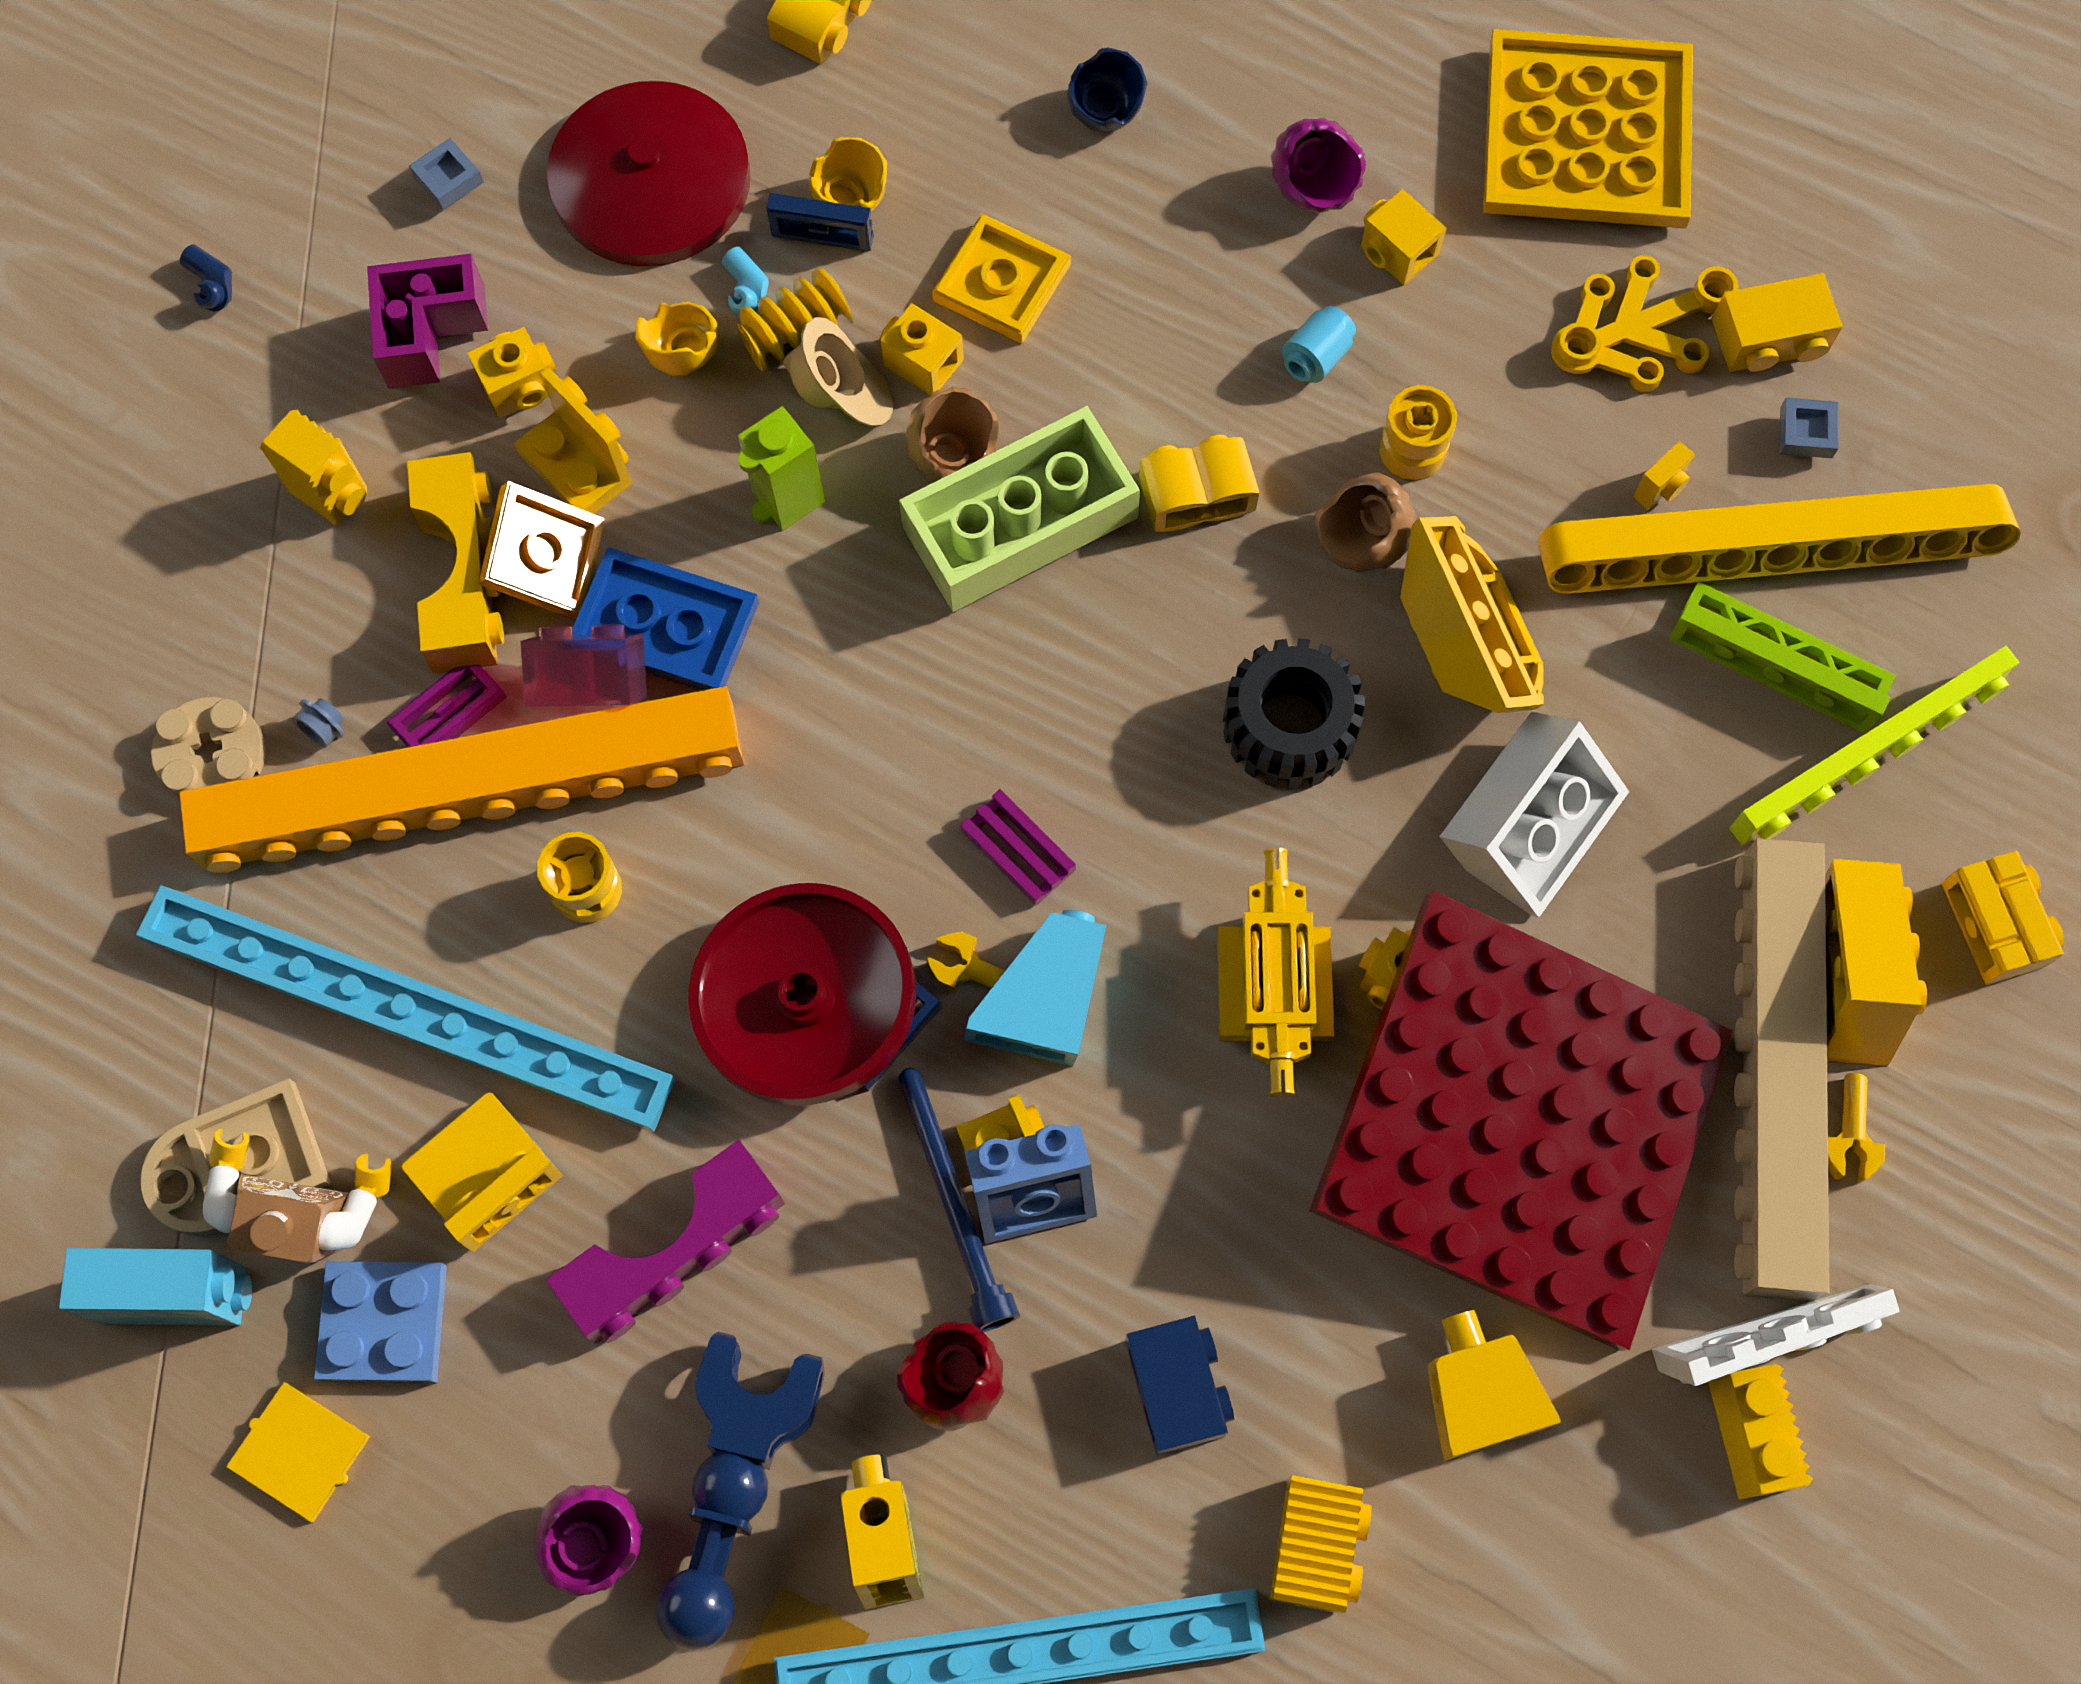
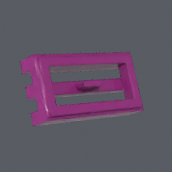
(436, 692)
(987, 814)

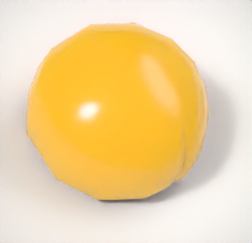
(849, 174)
(678, 338)

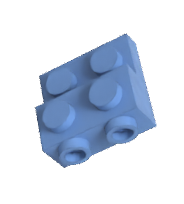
(1032, 1182)

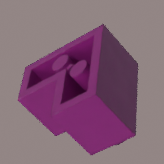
(417, 304)

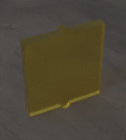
(792, 1629)

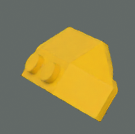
(1468, 620)

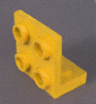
(575, 448)
(481, 1171)

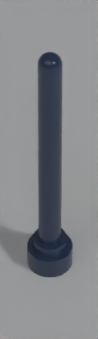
(990, 1302)

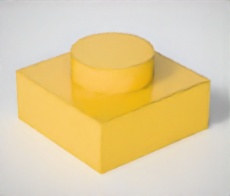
(1665, 477)

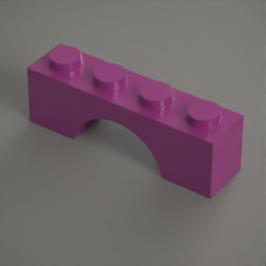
(609, 1289)

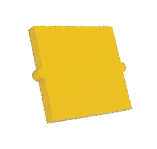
(298, 1451)

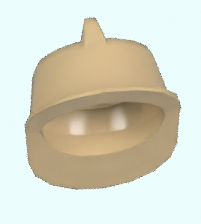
(837, 375)

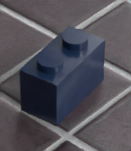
(1178, 1385)

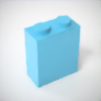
(154, 1287)

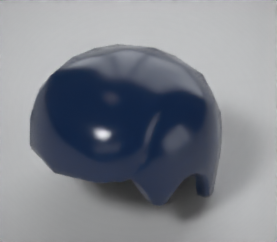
(1107, 90)

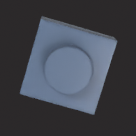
(446, 173)
(1809, 428)

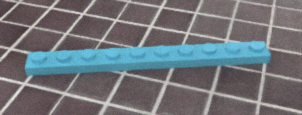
(407, 1008)

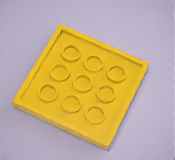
(1589, 128)

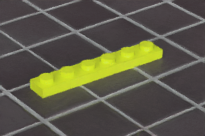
(1859, 758)

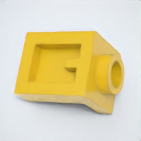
(1004, 1123)

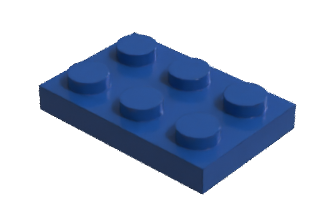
(686, 620)

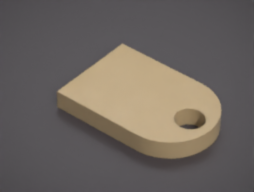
(278, 1149)

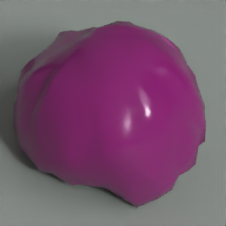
(1318, 165)
(587, 1539)

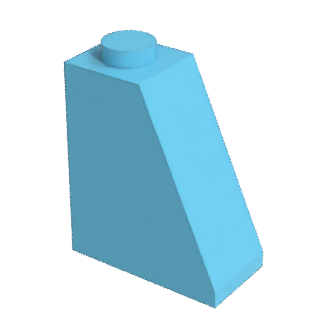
(1044, 993)

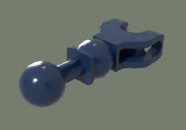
(731, 1483)

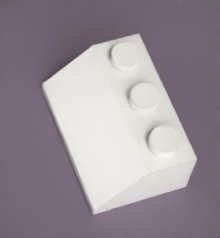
(1536, 811)

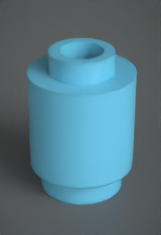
(1318, 344)

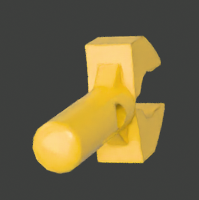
(973, 970)
(1854, 1133)

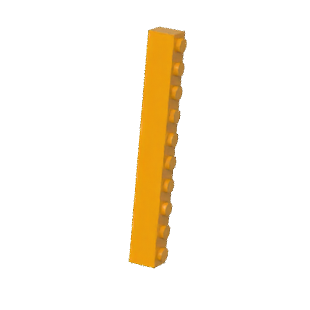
(460, 780)

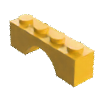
(458, 618)

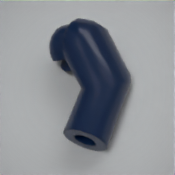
(214, 275)

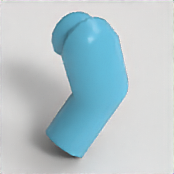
(751, 280)

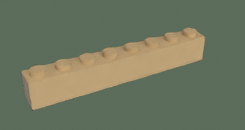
(1783, 1071)

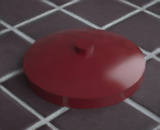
(648, 173)
(802, 994)

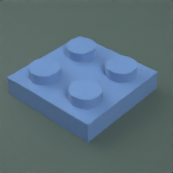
(381, 1322)

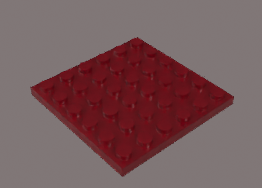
(1523, 1121)

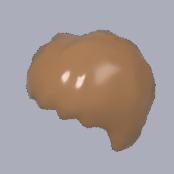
(950, 432)
(1366, 523)

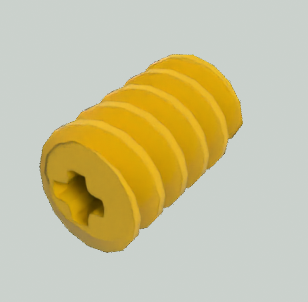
(787, 319)

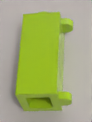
(780, 469)

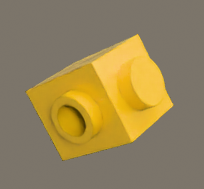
(1401, 236)
(921, 349)

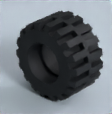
(1299, 673)

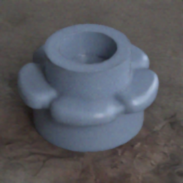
(319, 721)

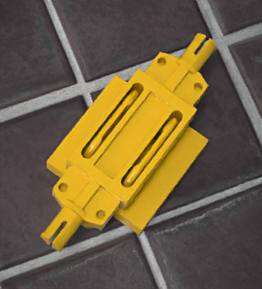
(1276, 976)

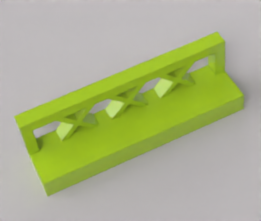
(1781, 665)

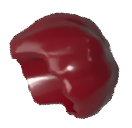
(952, 1376)

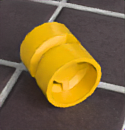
(1417, 432)
(573, 866)

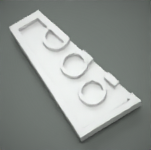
(1774, 1334)

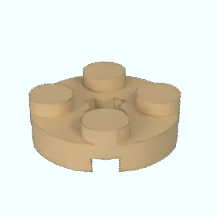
(196, 722)

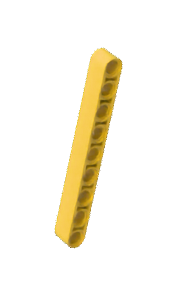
(1777, 538)

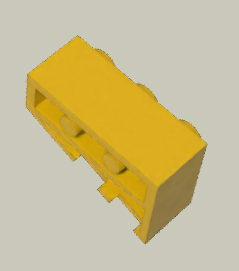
(1870, 961)

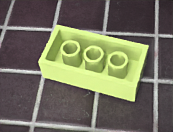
(1020, 508)

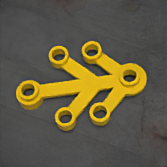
(1638, 326)

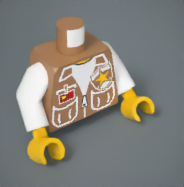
(284, 1216)

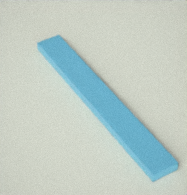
(1047, 1647)

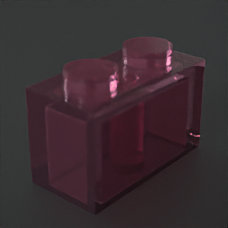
(583, 668)

